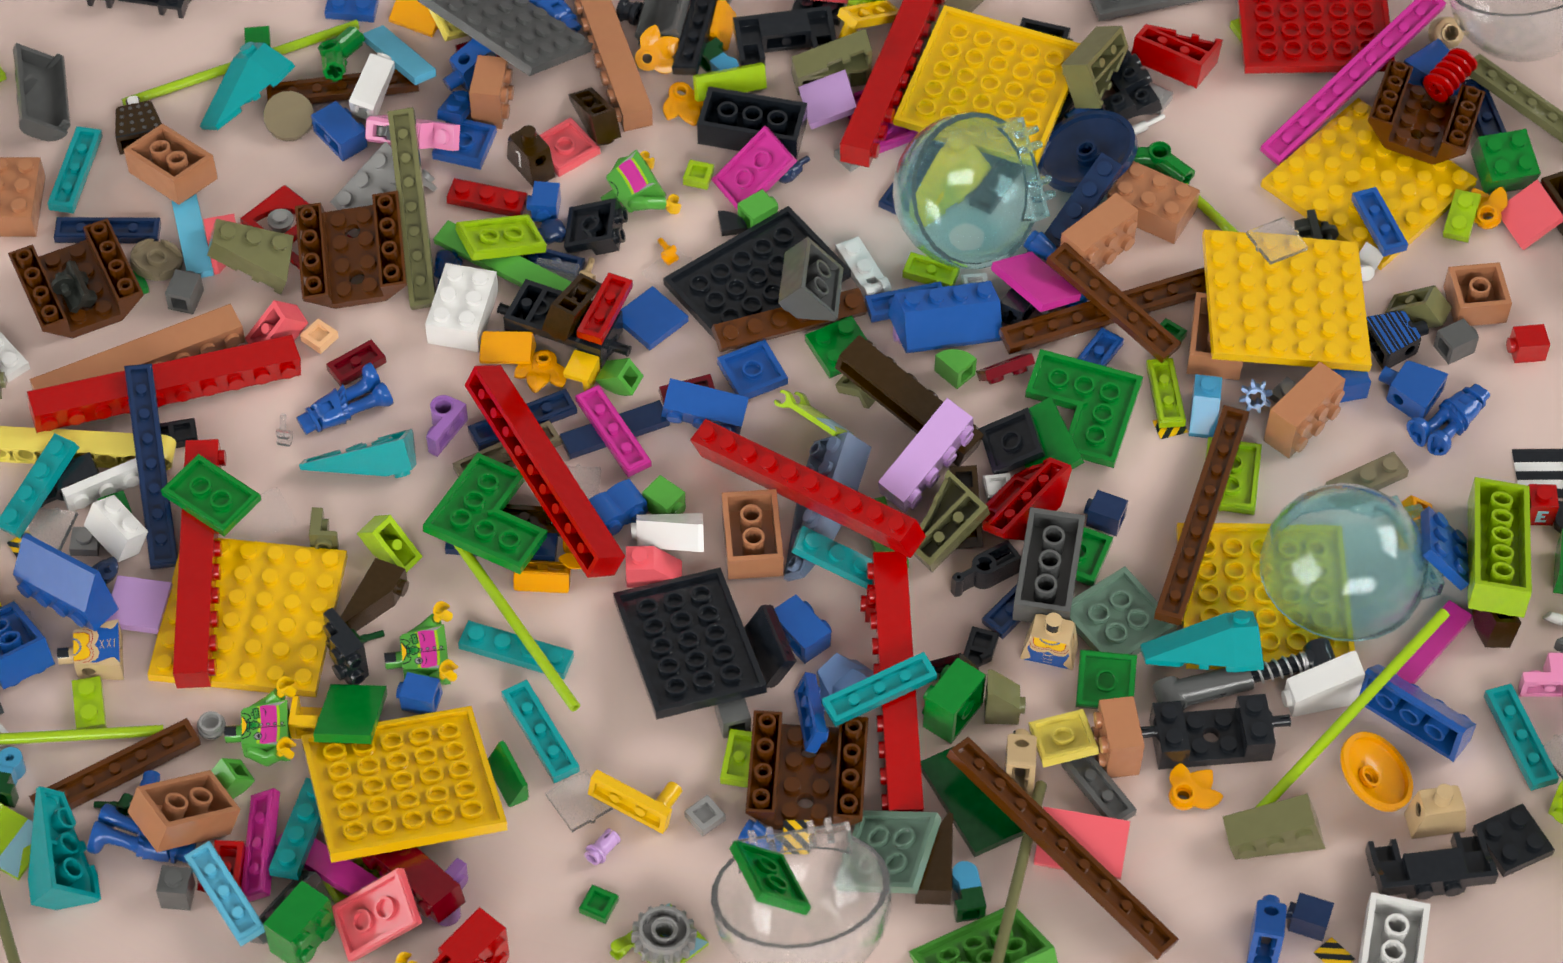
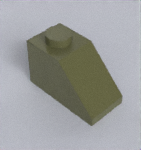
(1421, 304)
(1002, 700)

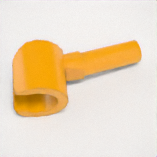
(669, 254)

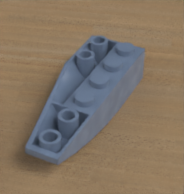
(843, 460)

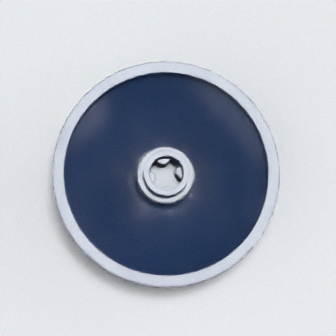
(1079, 142)

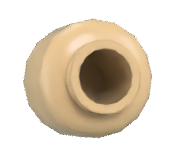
(1446, 30)

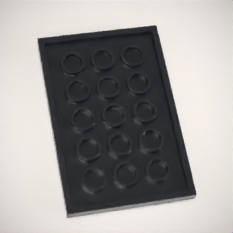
(743, 272)
(689, 643)

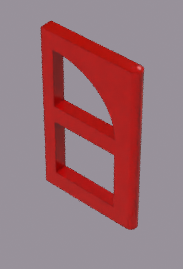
(281, 199)

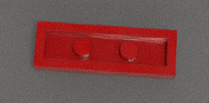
(486, 198)
(604, 308)

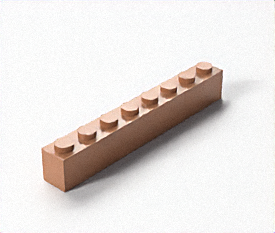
(616, 63)
(195, 336)

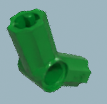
(337, 50)
(1159, 158)

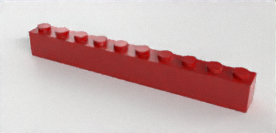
(887, 81)
(173, 380)
(544, 471)
(809, 488)
(197, 587)
(898, 717)

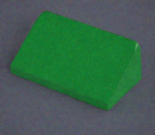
(508, 775)

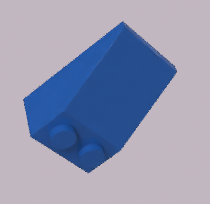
(21, 647)

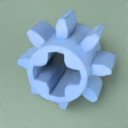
(1257, 403)

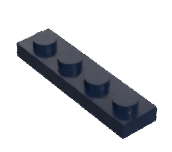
(1086, 196)

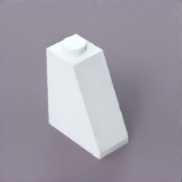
(372, 86)
(670, 531)
(1324, 686)

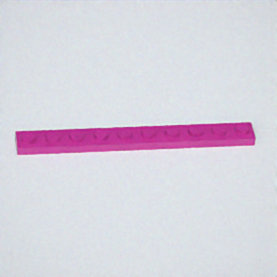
(1350, 79)

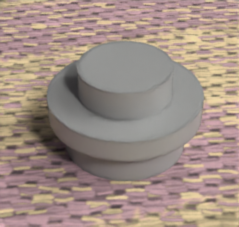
(280, 220)
(211, 725)

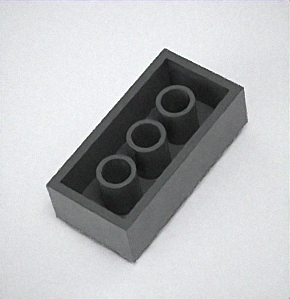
(1048, 564)

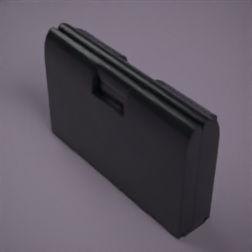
(770, 645)

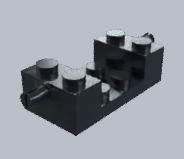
(529, 313)
(1242, 733)

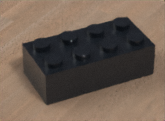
(735, 117)

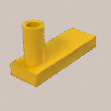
(866, 16)
(633, 803)

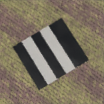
(1539, 467)

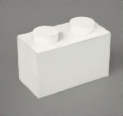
(115, 528)

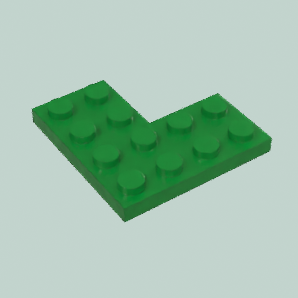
(1097, 393)
(475, 520)

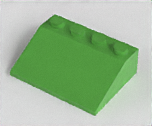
(977, 942)

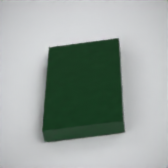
(974, 813)

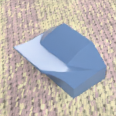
(840, 673)

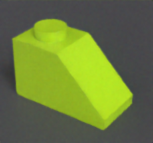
(389, 542)

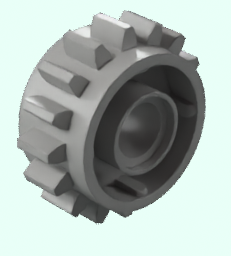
(663, 921)

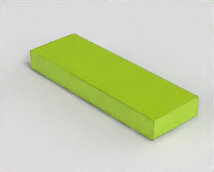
(740, 79)
(1166, 393)

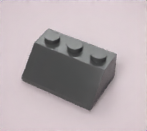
(810, 282)

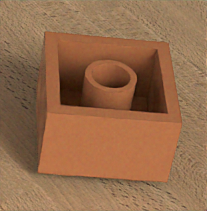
(491, 90)
(1478, 293)
(1118, 737)

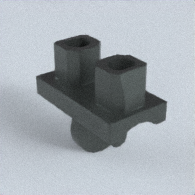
(1310, 226)
(73, 287)

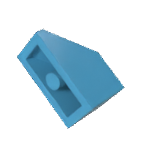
(1205, 406)

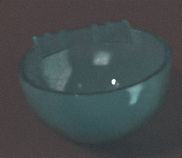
(970, 189)
(1347, 562)

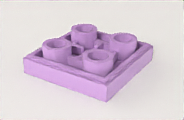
(828, 99)
(140, 603)

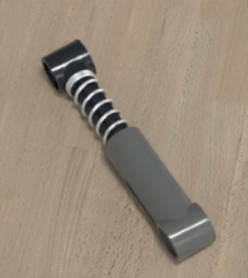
(1220, 683)

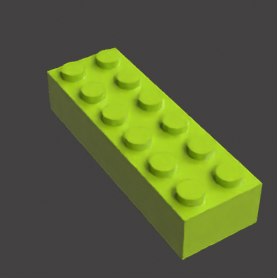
(1499, 547)

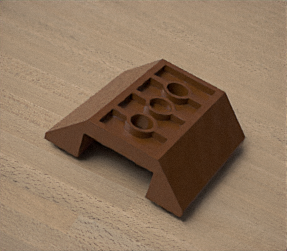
(1441, 129)
(332, 259)
(107, 274)
(783, 776)

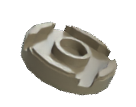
(288, 115)
(155, 259)

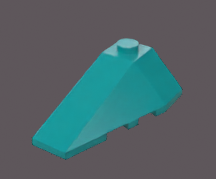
(247, 75)
(387, 456)
(1220, 641)
(57, 865)

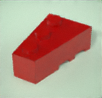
(1176, 55)

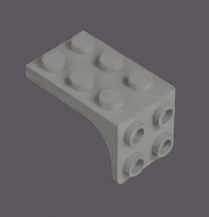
(373, 178)

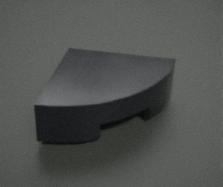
(731, 223)

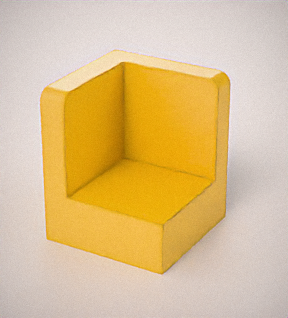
(583, 368)
(302, 719)

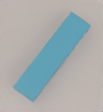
(405, 59)
(192, 237)
(225, 893)

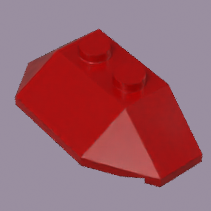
(1035, 487)

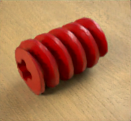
(1449, 74)

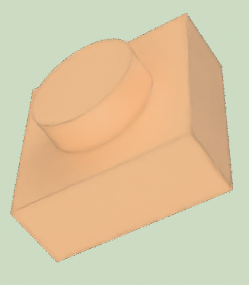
(319, 336)

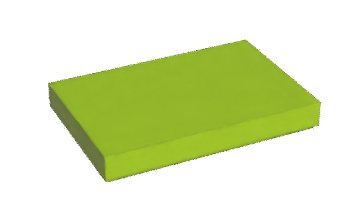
(500, 237)
(1243, 481)

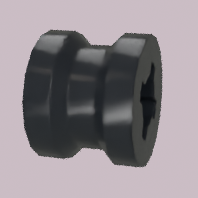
(629, 11)

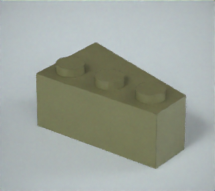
(846, 53)
(1093, 64)
(253, 251)
(949, 521)
(1274, 829)

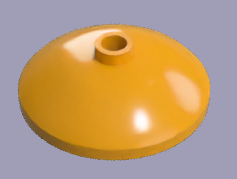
(1376, 772)

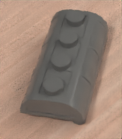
(666, 14)
(41, 93)

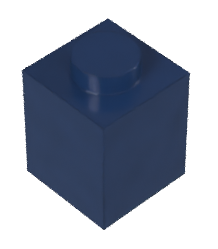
(1106, 512)
(1309, 916)

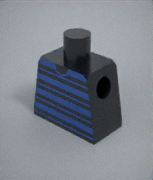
(1394, 337)

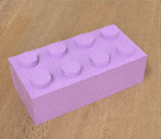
(926, 456)

